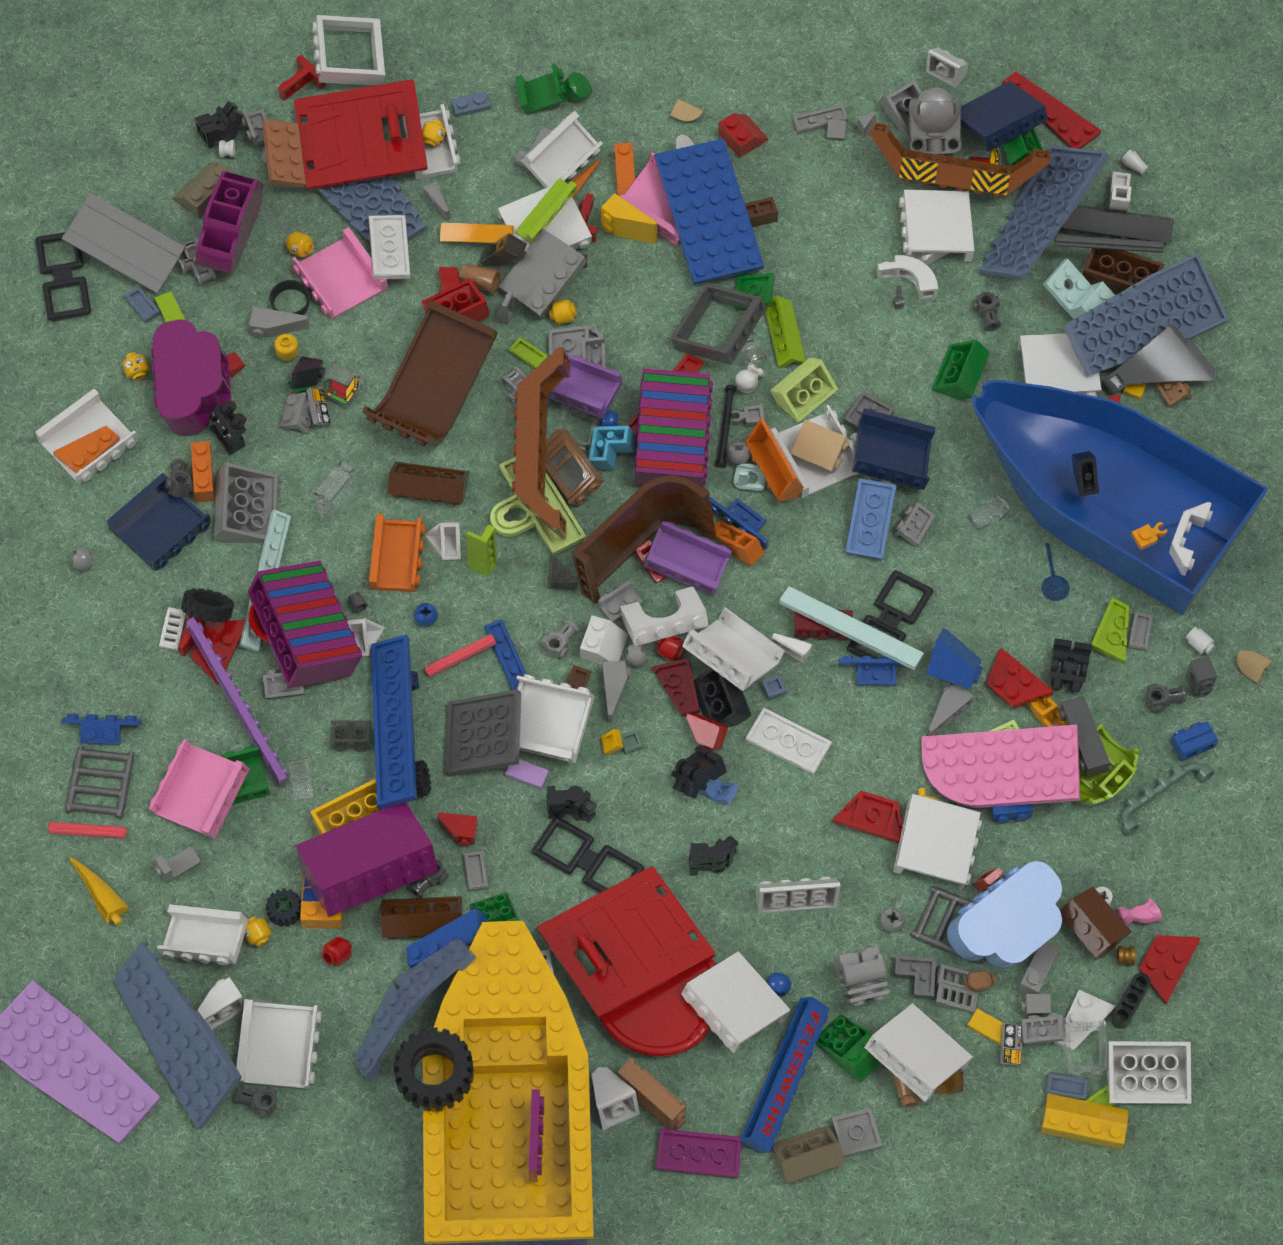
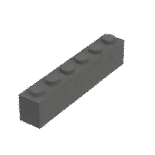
(1119, 223)

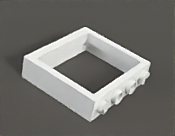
(346, 75)

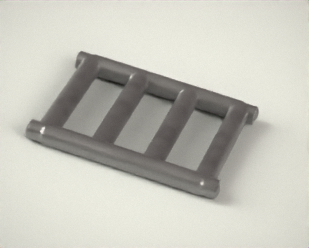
(78, 770)
(937, 940)

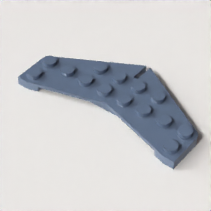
(403, 1002)

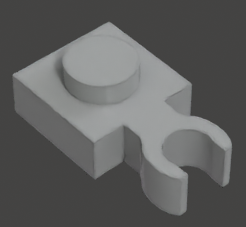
(751, 415)

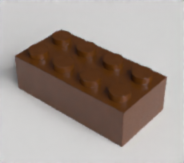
(1118, 268)

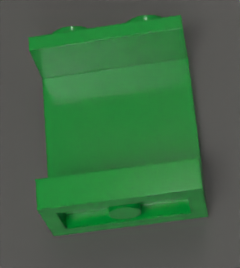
(542, 91)
(255, 783)

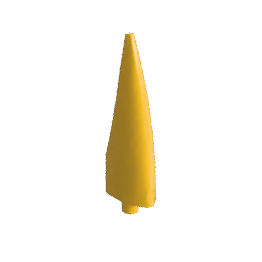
(105, 899)

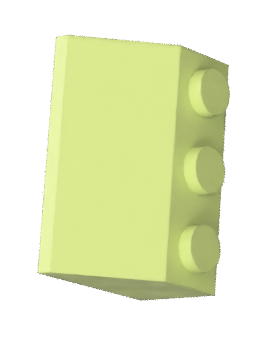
(804, 389)

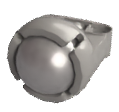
(935, 121)

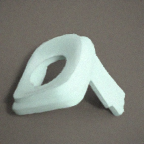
(741, 477)

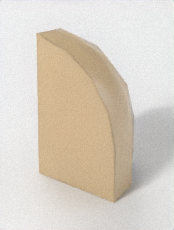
(685, 111)
(1252, 664)

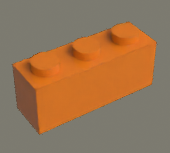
(202, 471)

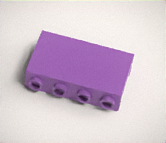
(588, 387)
(687, 558)

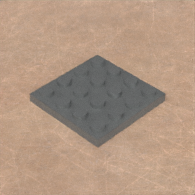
(483, 732)

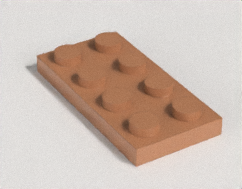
(283, 153)

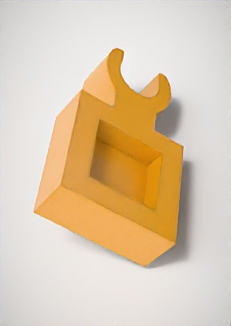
(1148, 536)

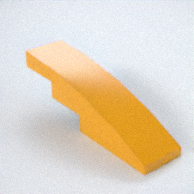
(473, 232)
(1046, 711)

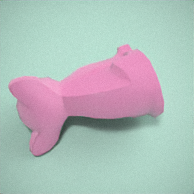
(1142, 913)

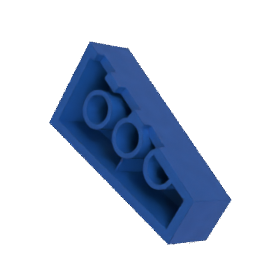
(462, 928)

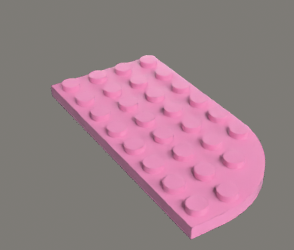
(1005, 766)

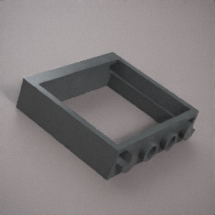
(727, 355)

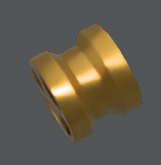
(1126, 955)

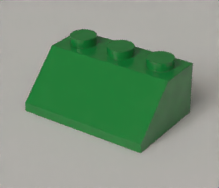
(1021, 146)
(961, 369)

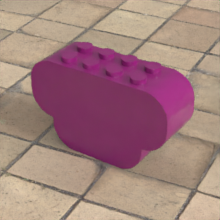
(228, 221)
(189, 376)

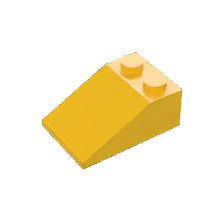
(627, 221)

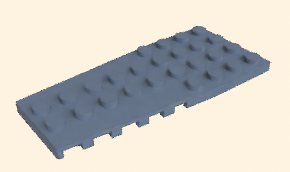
(371, 198)
(1042, 210)
(1140, 313)
(177, 1036)

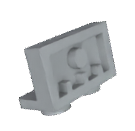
(914, 523)
(622, 595)
(276, 685)
(1043, 1029)

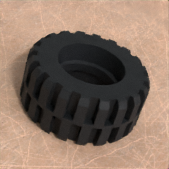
(427, 1044)

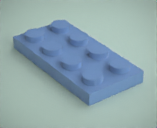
(871, 519)

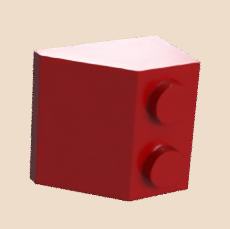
(741, 133)

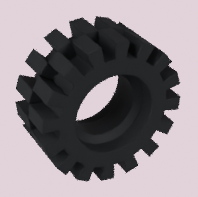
(422, 778)

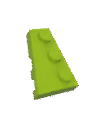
(1112, 631)

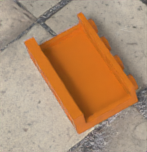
(396, 554)

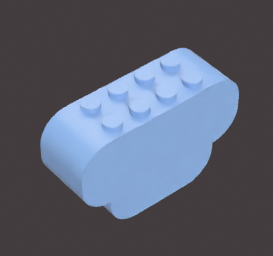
(1010, 917)

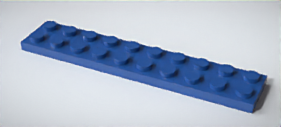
(393, 722)

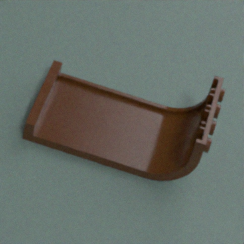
(434, 376)
(635, 522)

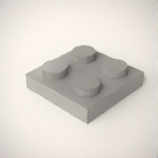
(857, 1132)

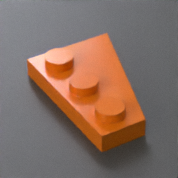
(86, 449)

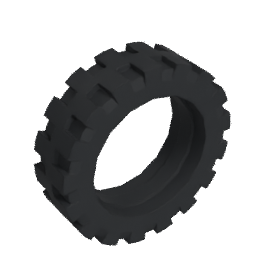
(207, 605)

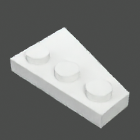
(1085, 1008)

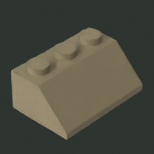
(198, 191)
(808, 1154)

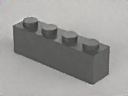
(1092, 754)

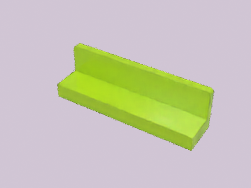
(546, 210)
(784, 332)
(482, 550)

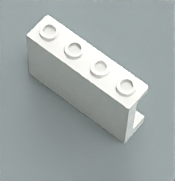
(561, 152)
(442, 157)
(204, 935)

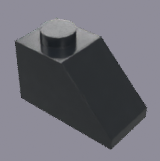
(307, 372)
(1085, 473)

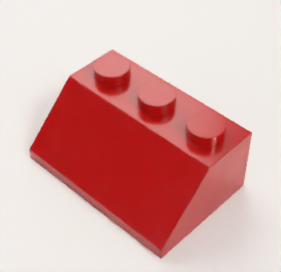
(462, 298)

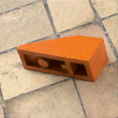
(624, 166)
(742, 544)

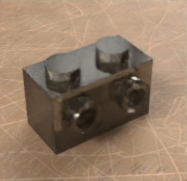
(350, 735)

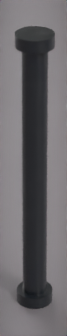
(721, 463)

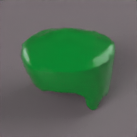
(577, 87)

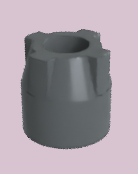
(357, 602)

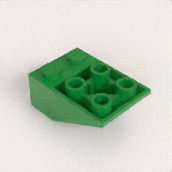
(497, 908)
(845, 1044)

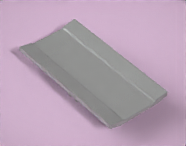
(123, 243)

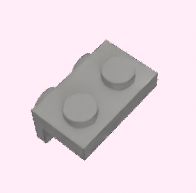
(253, 122)
(296, 413)

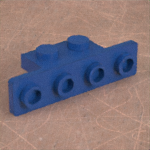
(742, 517)
(872, 671)
(101, 730)

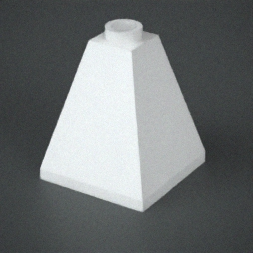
(613, 1097)

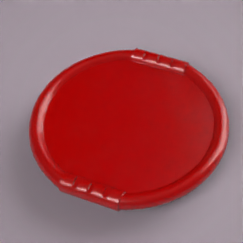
(660, 1020)

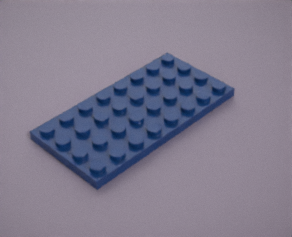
(708, 211)

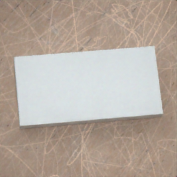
(389, 247)
(788, 741)

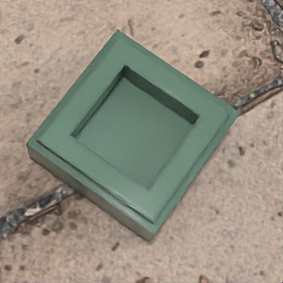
(631, 742)

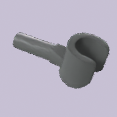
(899, 301)

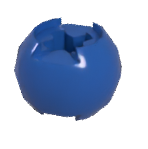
(610, 419)
(431, 617)
(779, 983)

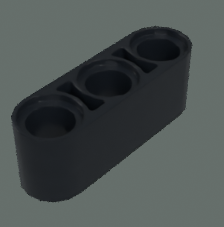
(1134, 992)

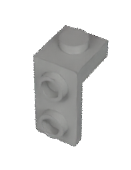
(177, 864)

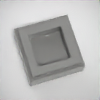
(836, 129)

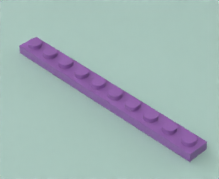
(241, 708)

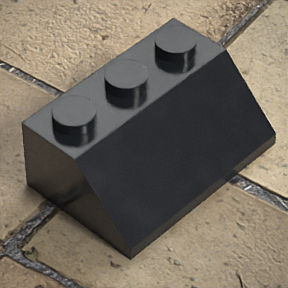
(721, 699)

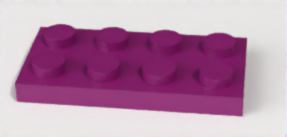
(536, 1140)
(699, 1153)

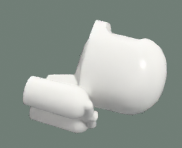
(748, 379)

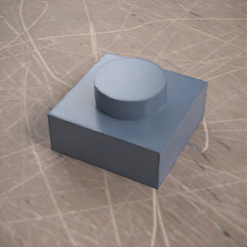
(774, 687)

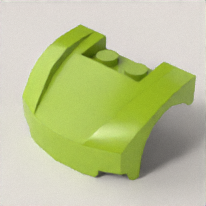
(1107, 784)

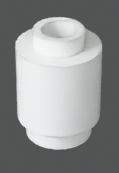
(1200, 641)

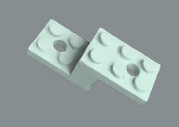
(1081, 295)

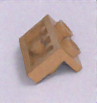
(1174, 391)

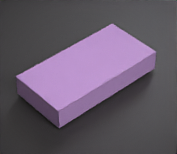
(528, 774)

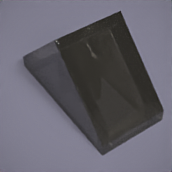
(559, 577)

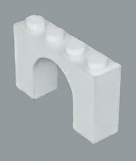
(647, 629)

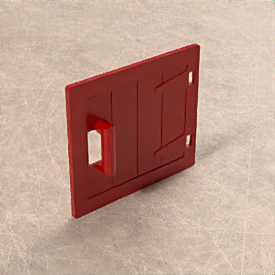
(348, 136)
(638, 933)

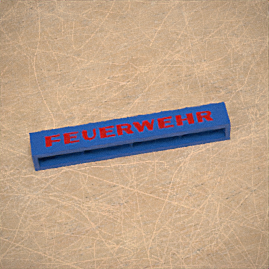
(785, 1075)

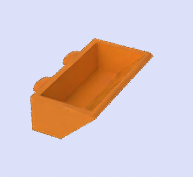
(773, 462)

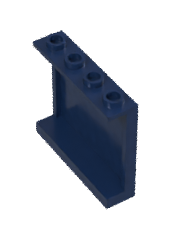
(1002, 114)
(893, 449)
(158, 523)

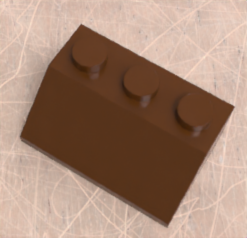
(1095, 922)

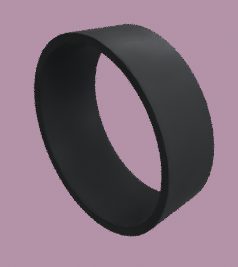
(290, 285)

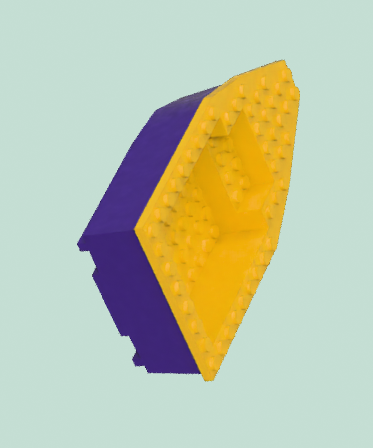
(479, 1149)

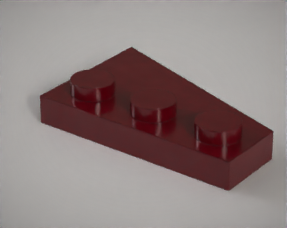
(679, 684)

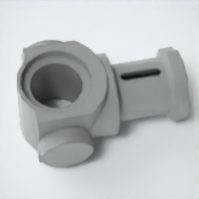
(559, 638)

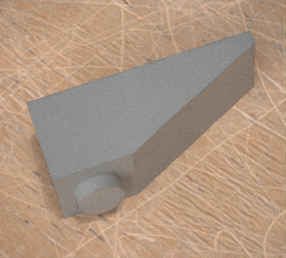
(273, 322)
(615, 683)
(952, 703)
(1039, 969)

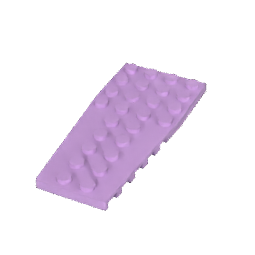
(72, 1064)

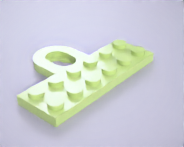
(555, 544)

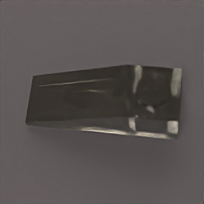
(503, 252)

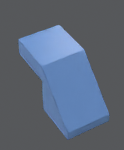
(720, 791)

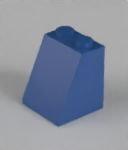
(954, 661)

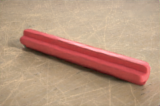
(460, 655)
(87, 830)

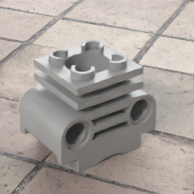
(861, 975)

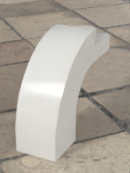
(1120, 192)
(913, 270)

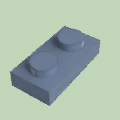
(470, 104)

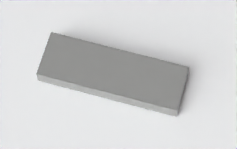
(818, 119)

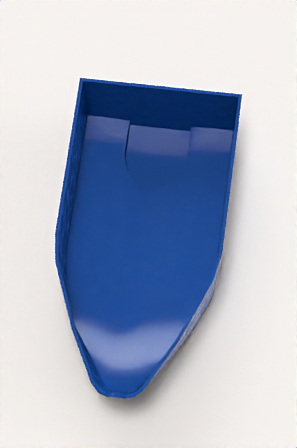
(1142, 480)

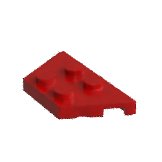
(225, 641)
(1015, 682)
(872, 816)
(1167, 962)

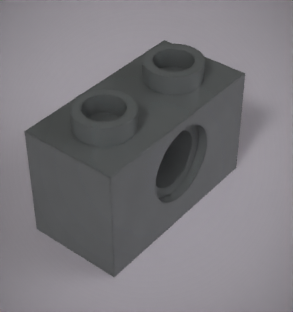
(1201, 676)

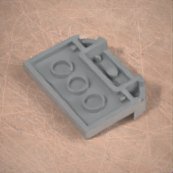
(580, 342)

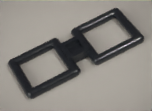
(62, 278)
(891, 616)
(584, 858)

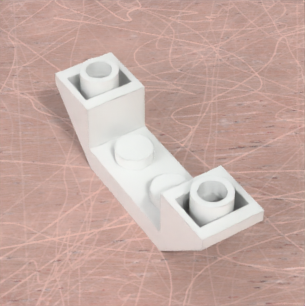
(1195, 516)

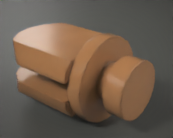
(979, 980)

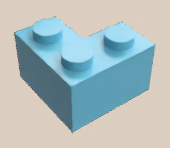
(608, 442)

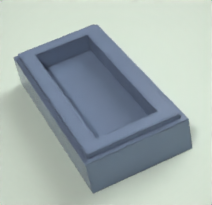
(142, 304)
(1067, 1085)

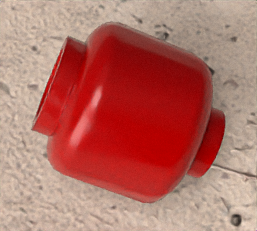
(670, 647)
(337, 951)

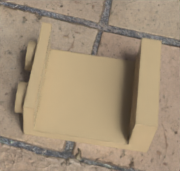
(820, 445)

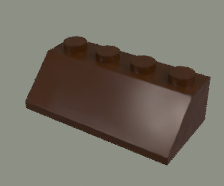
(428, 482)
(418, 915)

